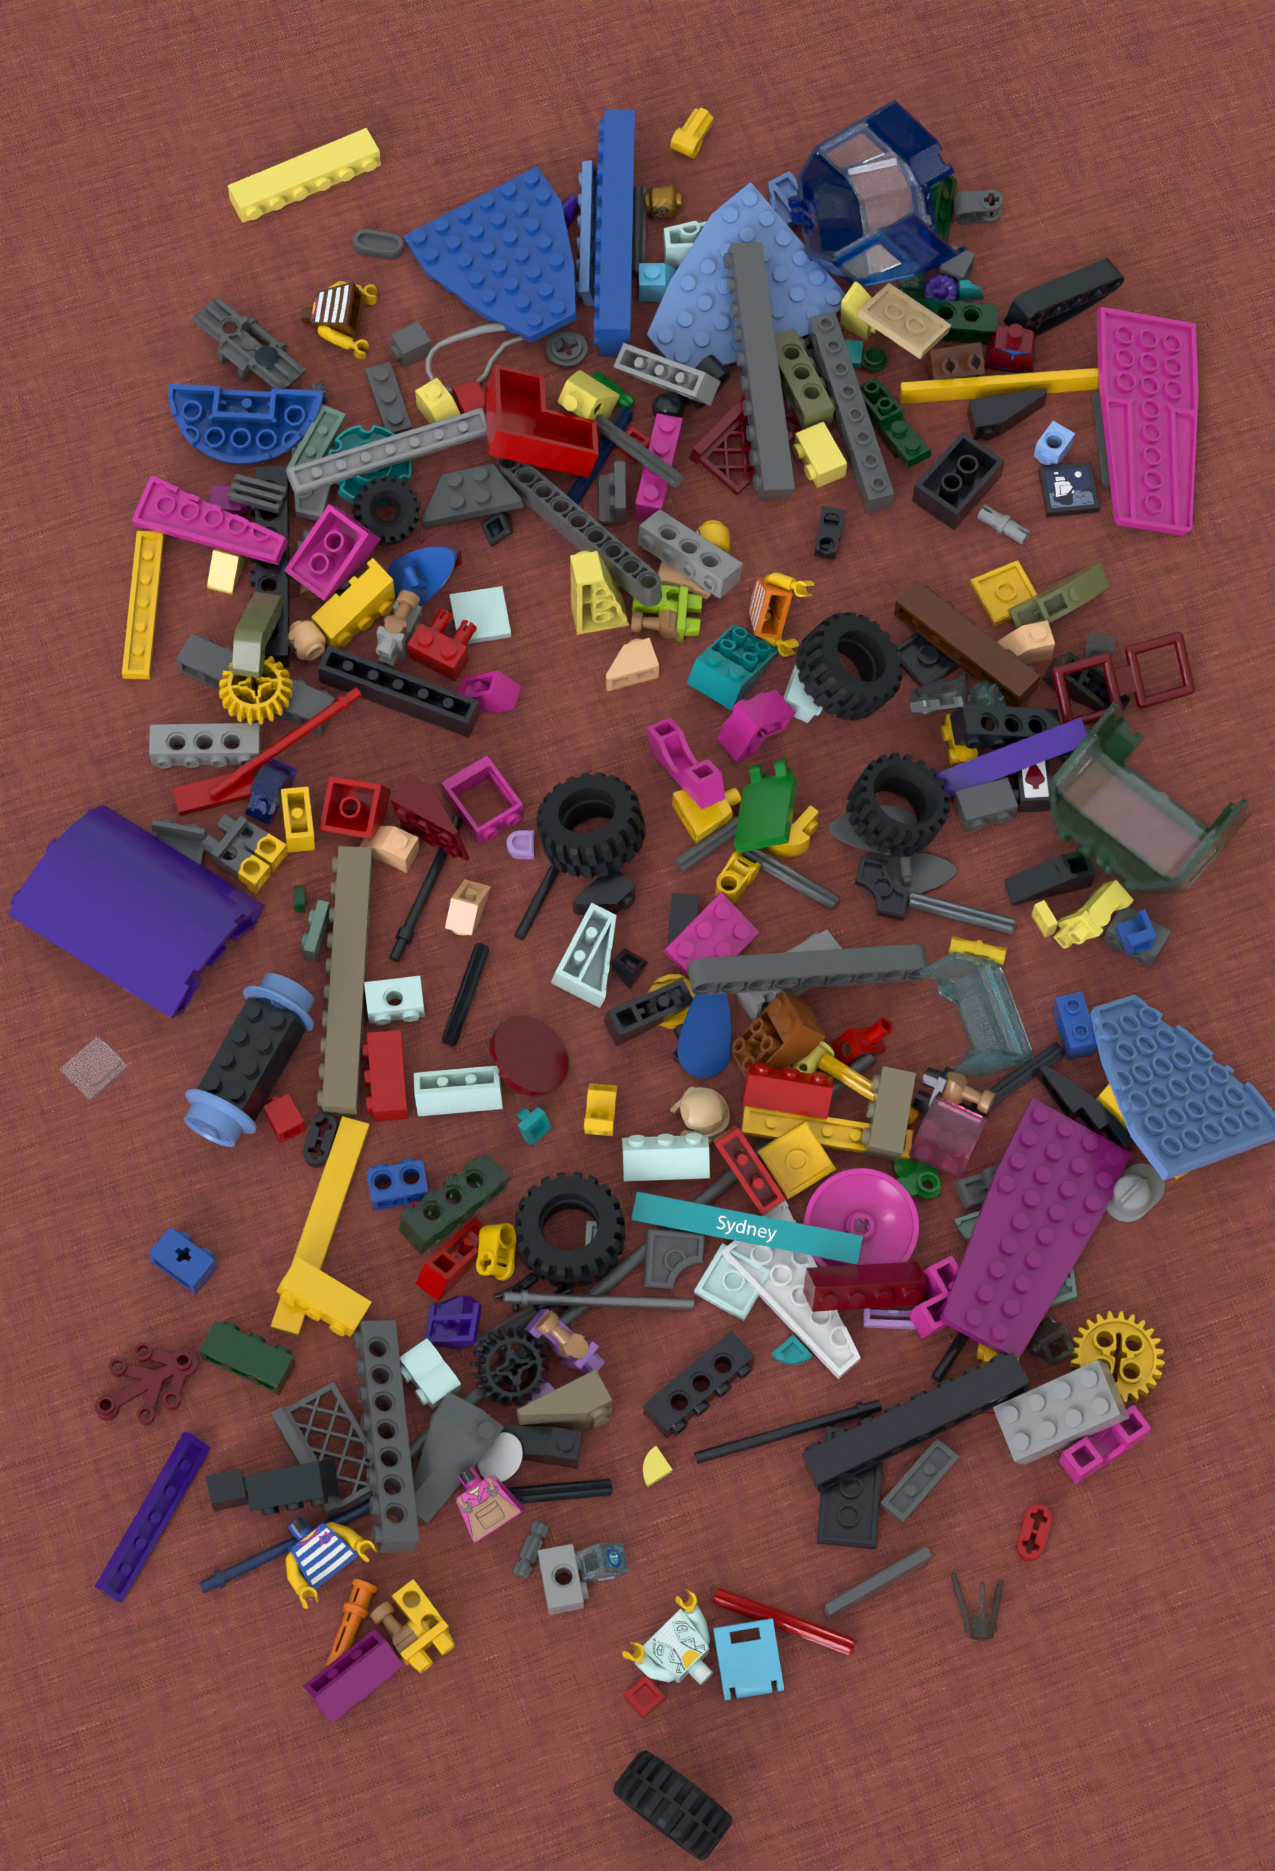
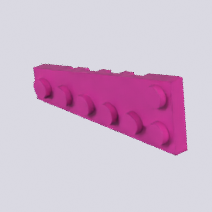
(188, 517)

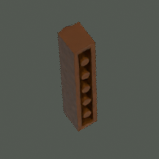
(966, 643)

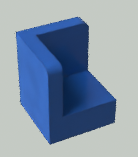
(1137, 933)

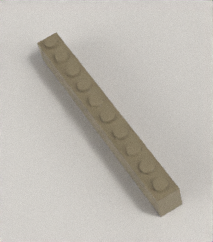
(347, 978)

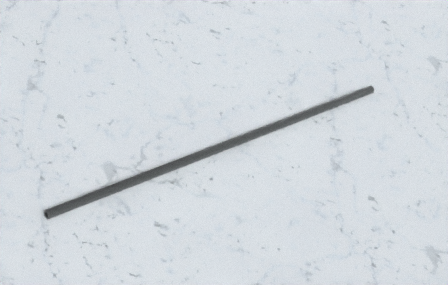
(626, 1266)

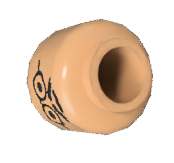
(306, 640)

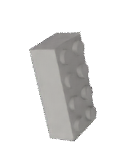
(1061, 1412)

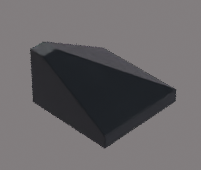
(497, 527)
(628, 966)

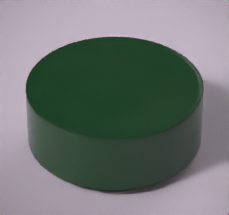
(299, 898)

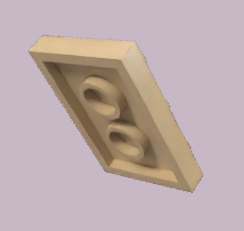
(904, 320)

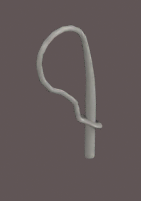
(488, 328)

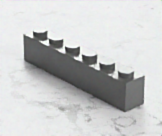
(207, 661)

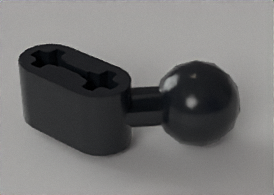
(674, 404)

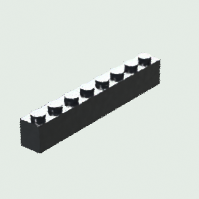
(915, 1421)

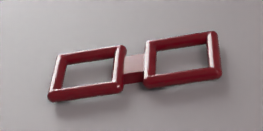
(1126, 677)

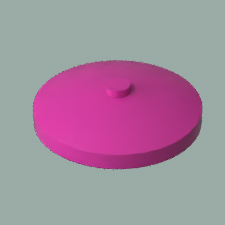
(868, 1206)

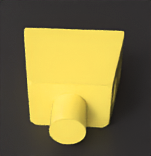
(584, 394)

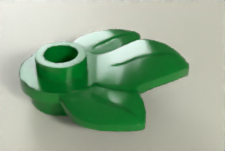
(914, 1175)

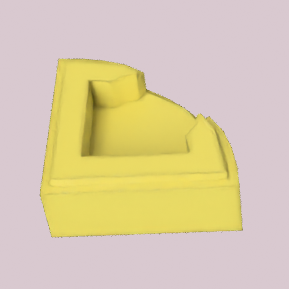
(655, 1467)

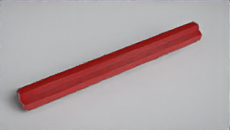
(784, 1621)

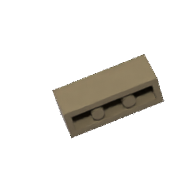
(888, 1113)

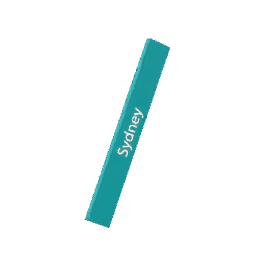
(747, 1228)

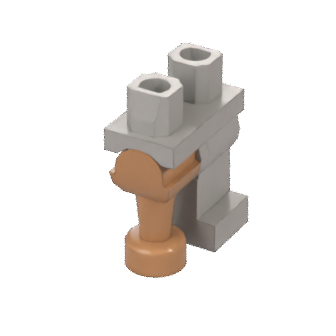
(398, 629)

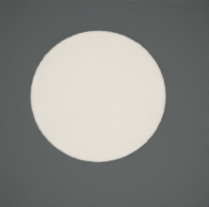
(502, 1457)

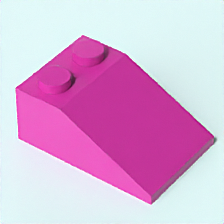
(331, 552)

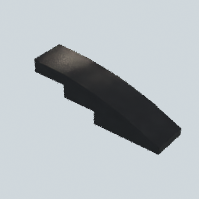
(1078, 1103)

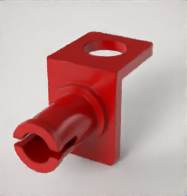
(863, 1040)

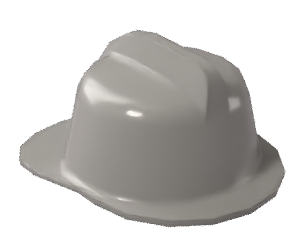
(1135, 1193)

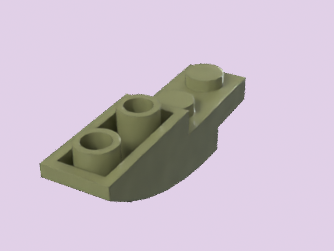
(1061, 597)

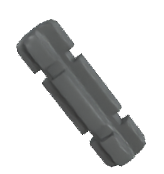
(530, 1549)

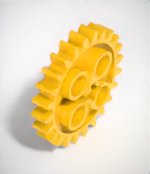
(1141, 1362)

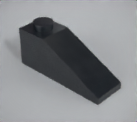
(997, 414)
(1083, 686)
(647, 1011)
(548, 1444)

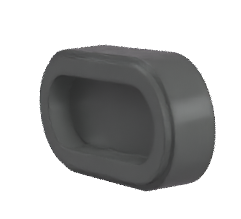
(378, 244)

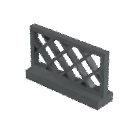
(305, 1454)

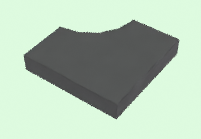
(668, 1255)

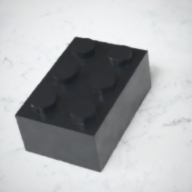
(958, 480)

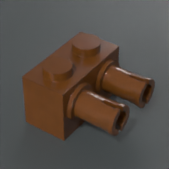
(955, 361)

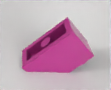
(492, 690)

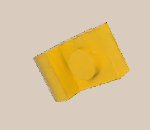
(799, 835)
(600, 1109)

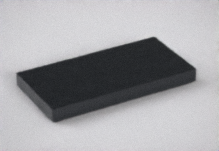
(850, 1508)

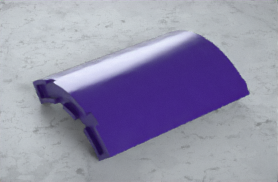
(133, 908)

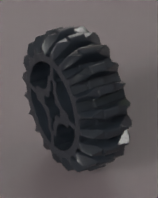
(511, 1377)

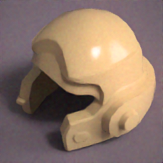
(703, 1112)

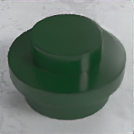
(873, 359)

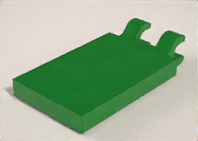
(766, 808)

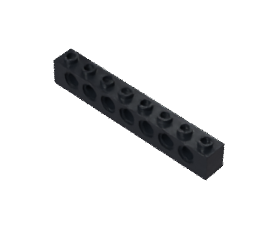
(275, 577)

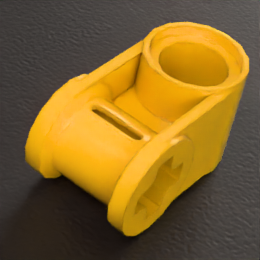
(737, 874)
(496, 1248)

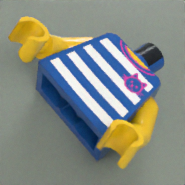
(320, 1554)

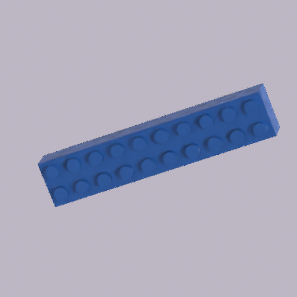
(614, 232)

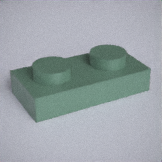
(312, 941)

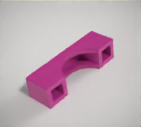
(665, 445)
(699, 780)

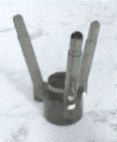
(981, 1625)

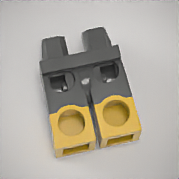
(245, 851)

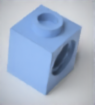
(1056, 436)

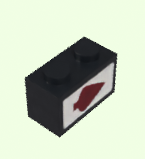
(1032, 788)

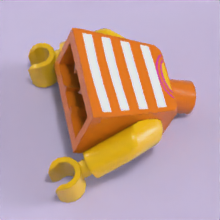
(770, 608)

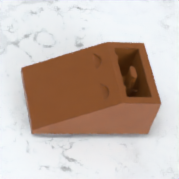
(779, 1035)

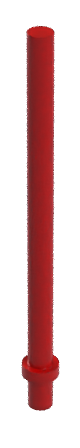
(342, 703)

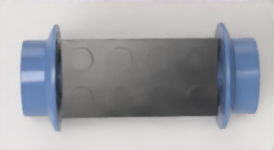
(250, 1060)

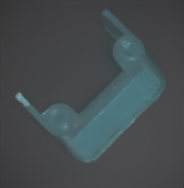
(986, 1012)

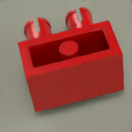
(438, 651)

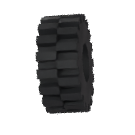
(395, 492)

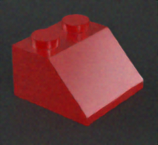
(354, 807)

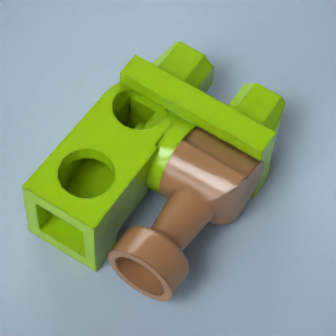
(671, 614)

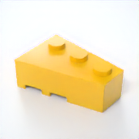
(357, 607)

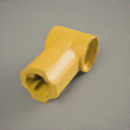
(690, 137)

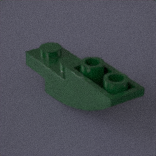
(891, 424)

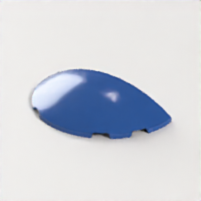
(243, 424)

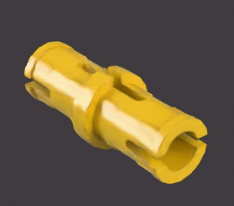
(978, 949)

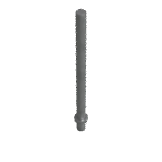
(525, 1298)

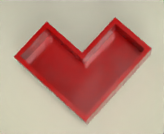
(531, 434)

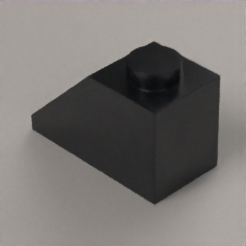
(608, 892)

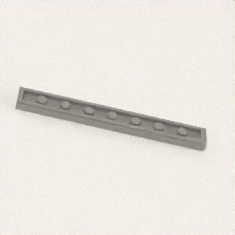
(387, 451)

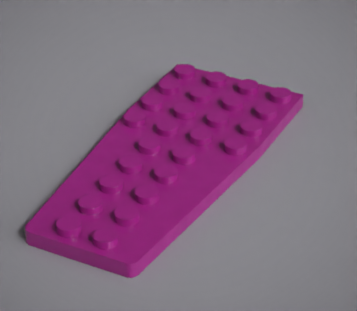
(1031, 1227)

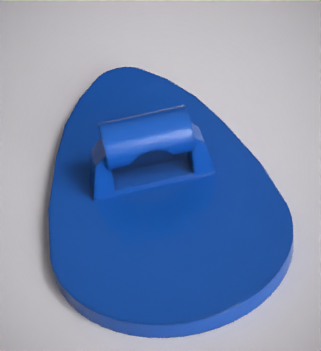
(422, 571)
(705, 1036)

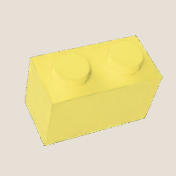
(819, 455)

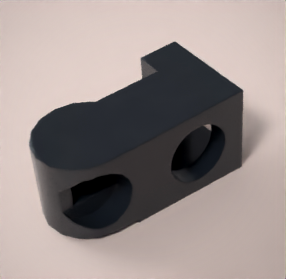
(829, 532)

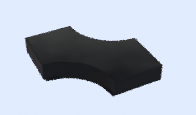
(889, 898)

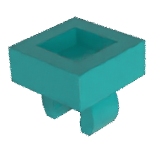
(533, 1125)

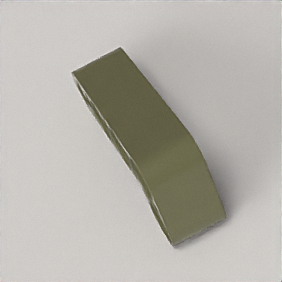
(254, 633)

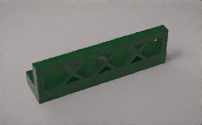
(942, 199)

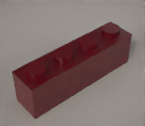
(864, 1286)

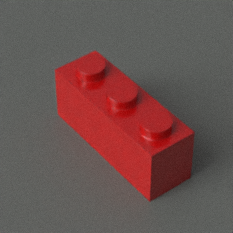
(385, 1075)
(787, 1090)
(749, 1169)

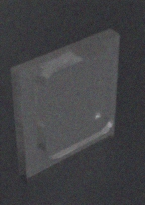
(93, 1068)

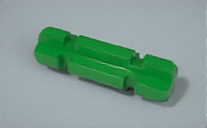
(625, 400)

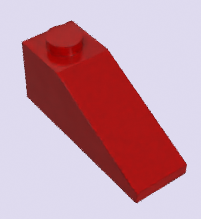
(451, 1261)

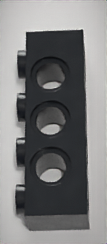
(999, 725)
(728, 1351)

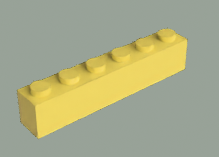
(304, 175)

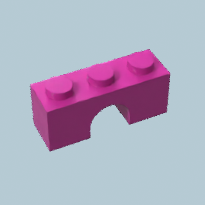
(1102, 1448)

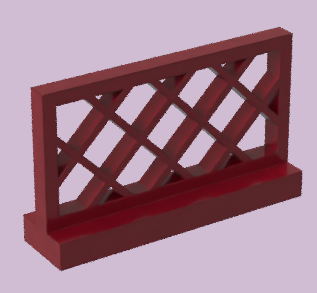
(719, 434)

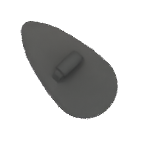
(845, 832)
(917, 872)

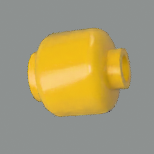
(715, 533)

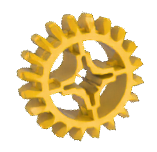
(233, 690)

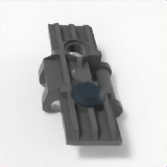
(267, 362)

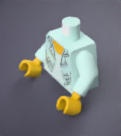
(676, 1646)

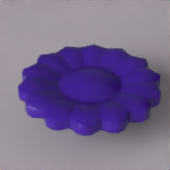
(941, 288)

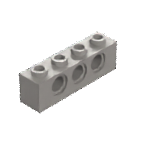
(667, 374)
(689, 553)
(193, 736)

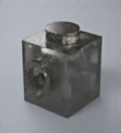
(1050, 1342)

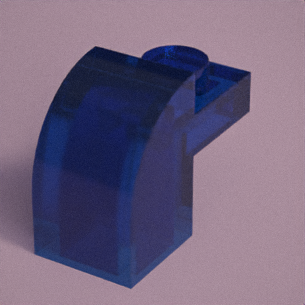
(267, 790)

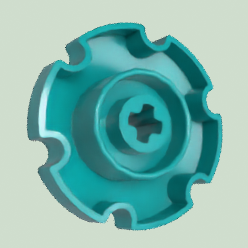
(355, 437)

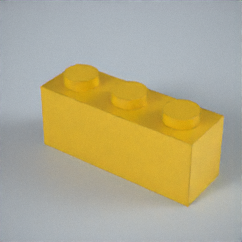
(323, 1297)

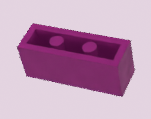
(353, 1676)

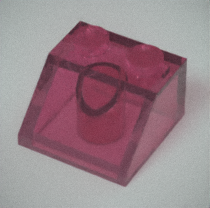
(948, 1137)

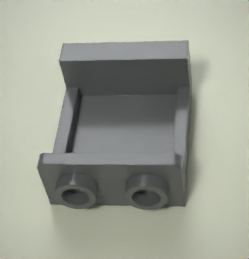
(181, 837)

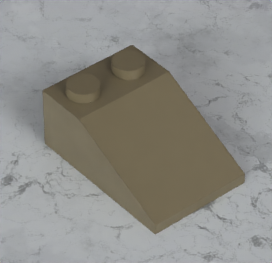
(571, 1406)

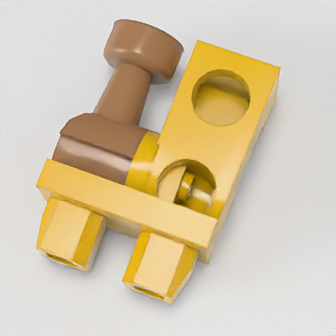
(422, 1630)

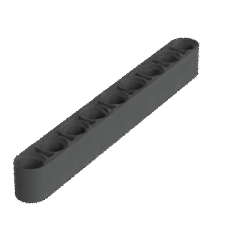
(583, 530)
(807, 969)

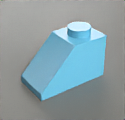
(654, 281)

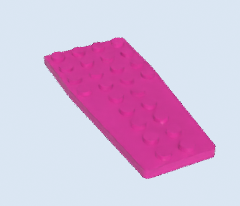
(1149, 417)

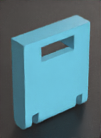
(748, 1664)

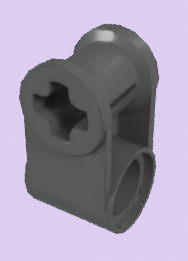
(976, 208)

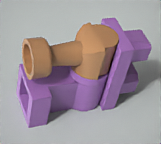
(564, 1343)

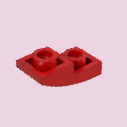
(469, 397)

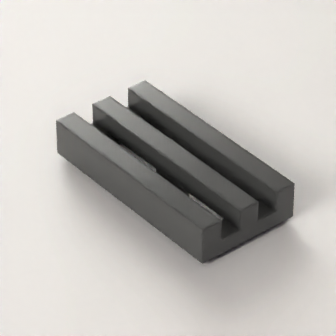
(258, 489)

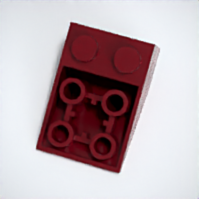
(423, 814)

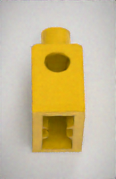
(704, 821)

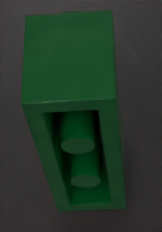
(248, 1356)

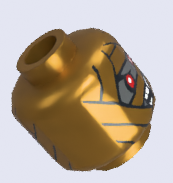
(663, 201)

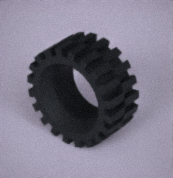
(912, 783)

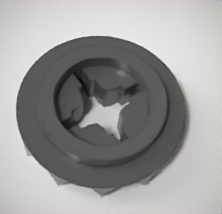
(570, 339)

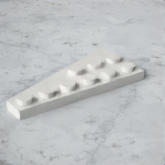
(783, 1293)

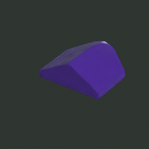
(453, 1322)

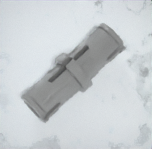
(1003, 524)

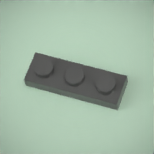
(388, 398)
(919, 1481)

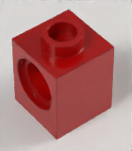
(284, 1117)

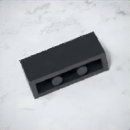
(292, 1487)

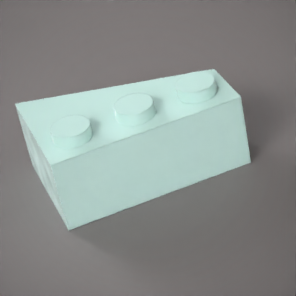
(587, 959)

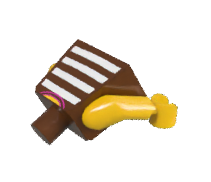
(338, 314)

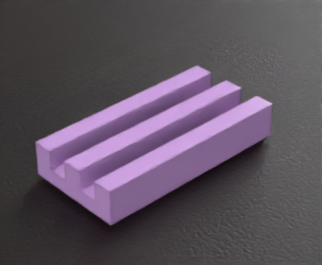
(892, 1324)

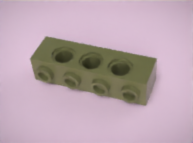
(801, 382)

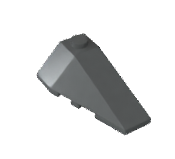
(454, 1443)

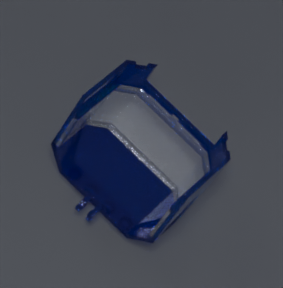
(871, 200)

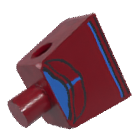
(1011, 350)

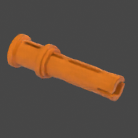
(355, 1611)

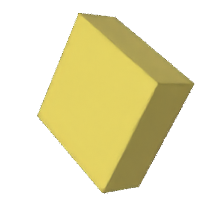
(1044, 918)

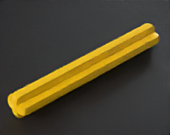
(853, 1080)

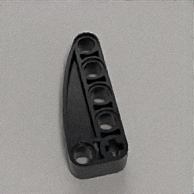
(1064, 297)

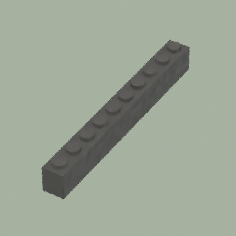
(759, 370)

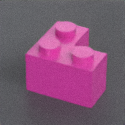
(753, 722)
(939, 1281)

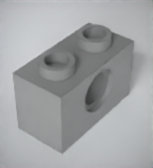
(562, 1597)

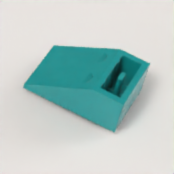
(731, 666)

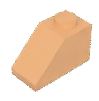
(1030, 642)
(633, 665)
(393, 847)
(467, 907)

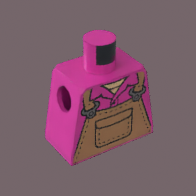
(486, 1504)

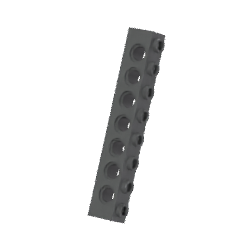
(851, 413)
(390, 1536)

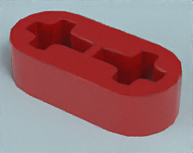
(1040, 1534)

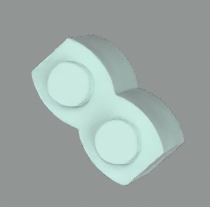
(428, 1373)

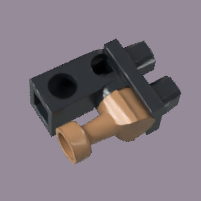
(953, 1088)

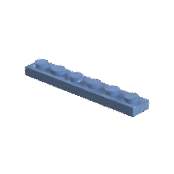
(587, 225)

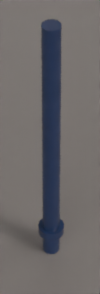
(274, 1552)

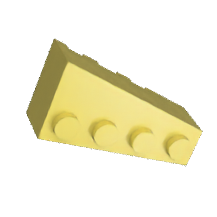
(594, 595)

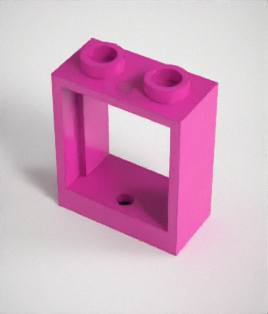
(469, 778)

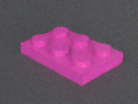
(714, 932)

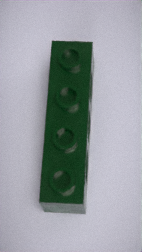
(958, 313)

